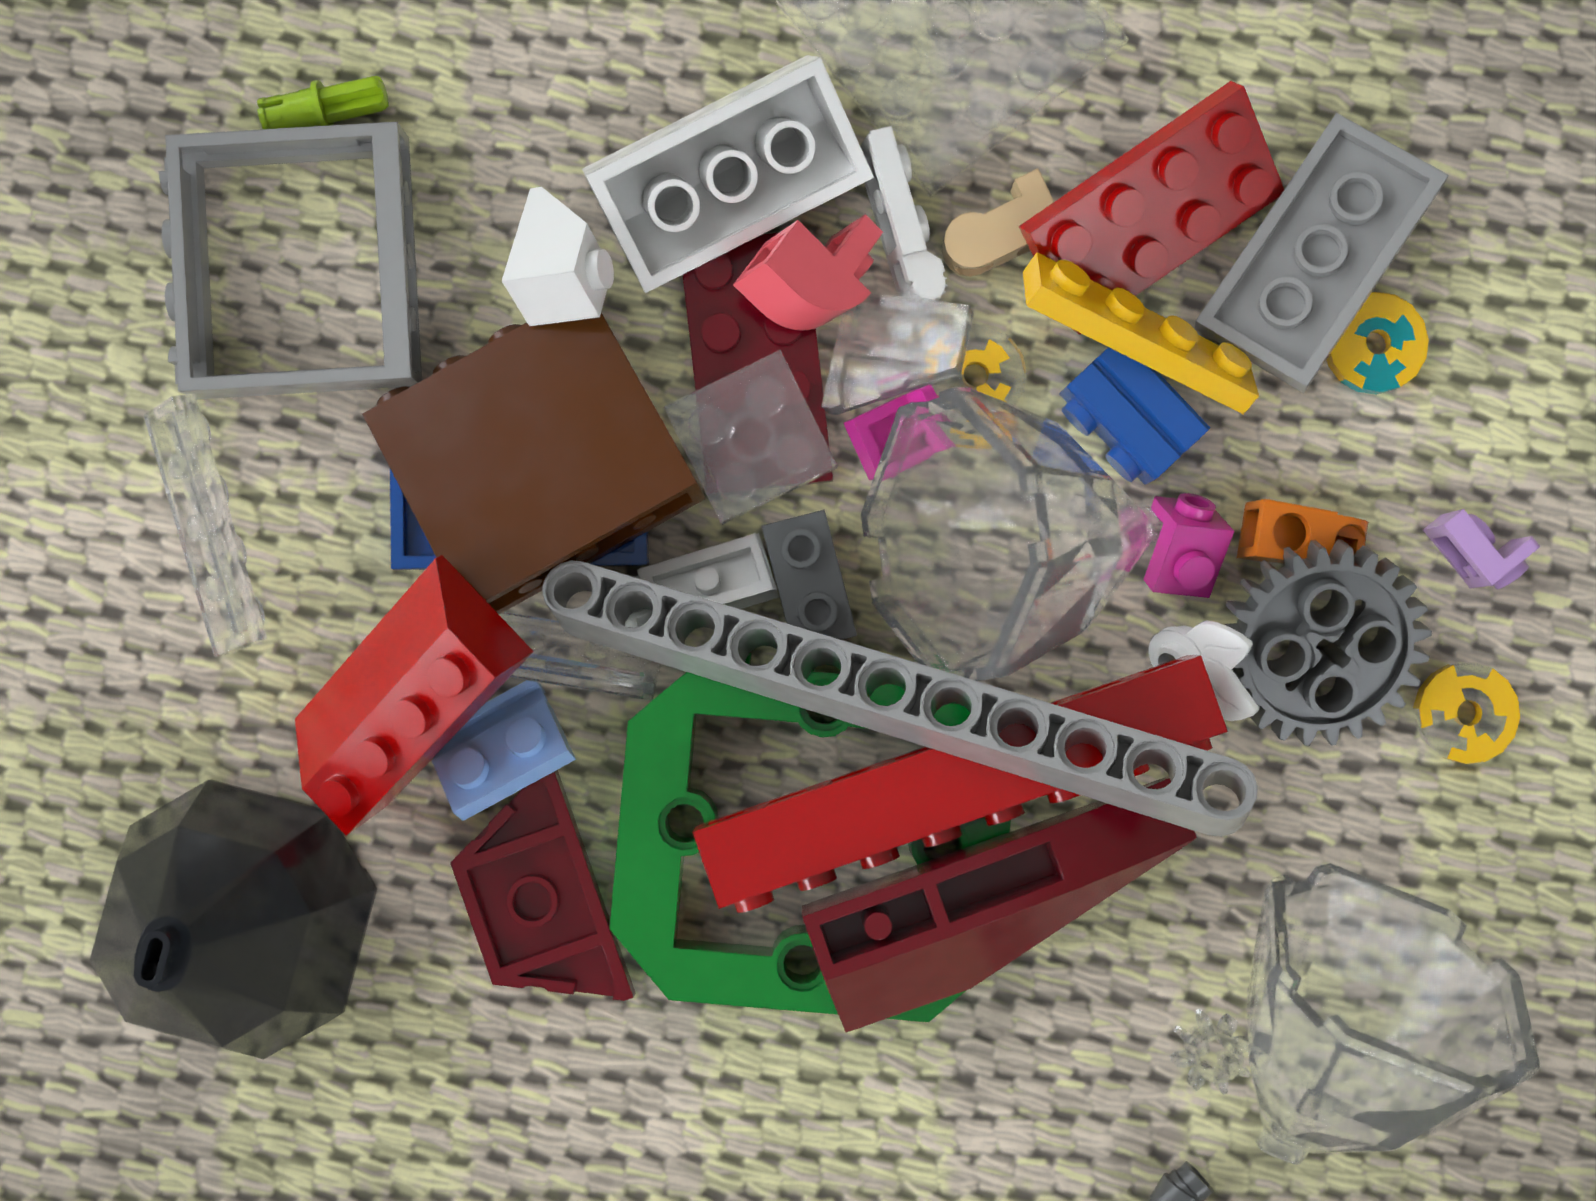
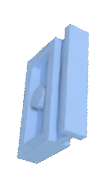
(502, 750)

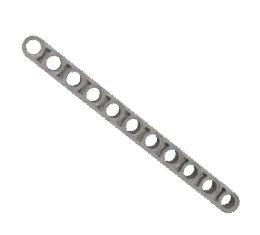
(912, 717)

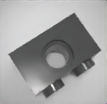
(809, 575)

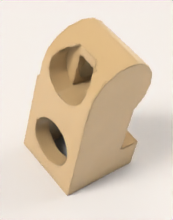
(987, 240)

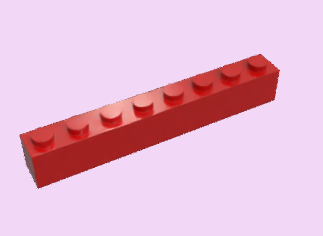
(931, 793)

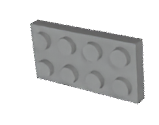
(1321, 251)

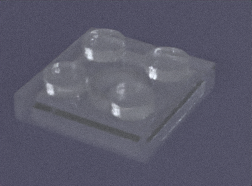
(751, 437)

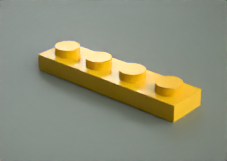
(1125, 325)

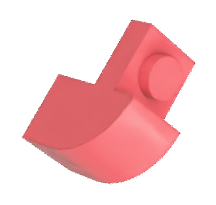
(808, 283)

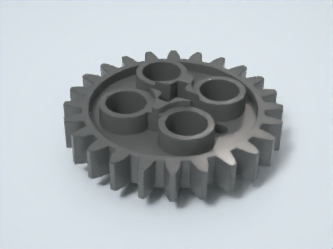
(1364, 675)

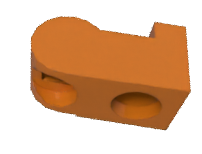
(1275, 525)

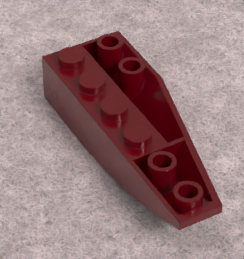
(976, 908)

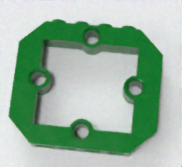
(653, 855)

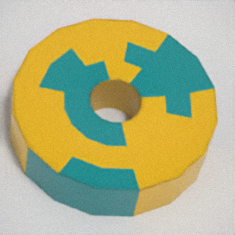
(1404, 348)

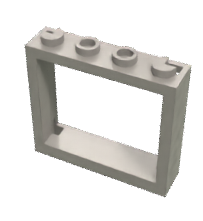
(187, 244)

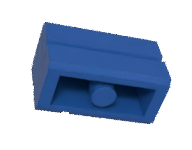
(1133, 414)

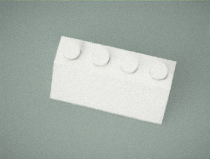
(729, 172)

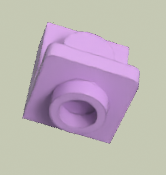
(1470, 550)

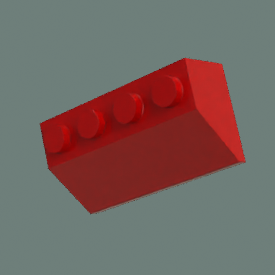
(403, 695)

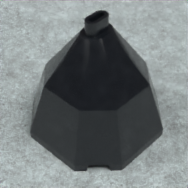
(251, 916)

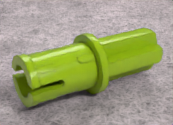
(323, 104)

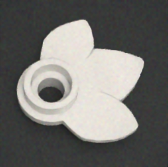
(1221, 651)

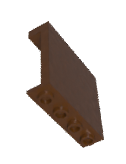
(532, 455)

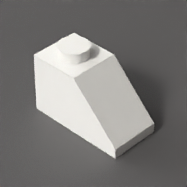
(556, 264)

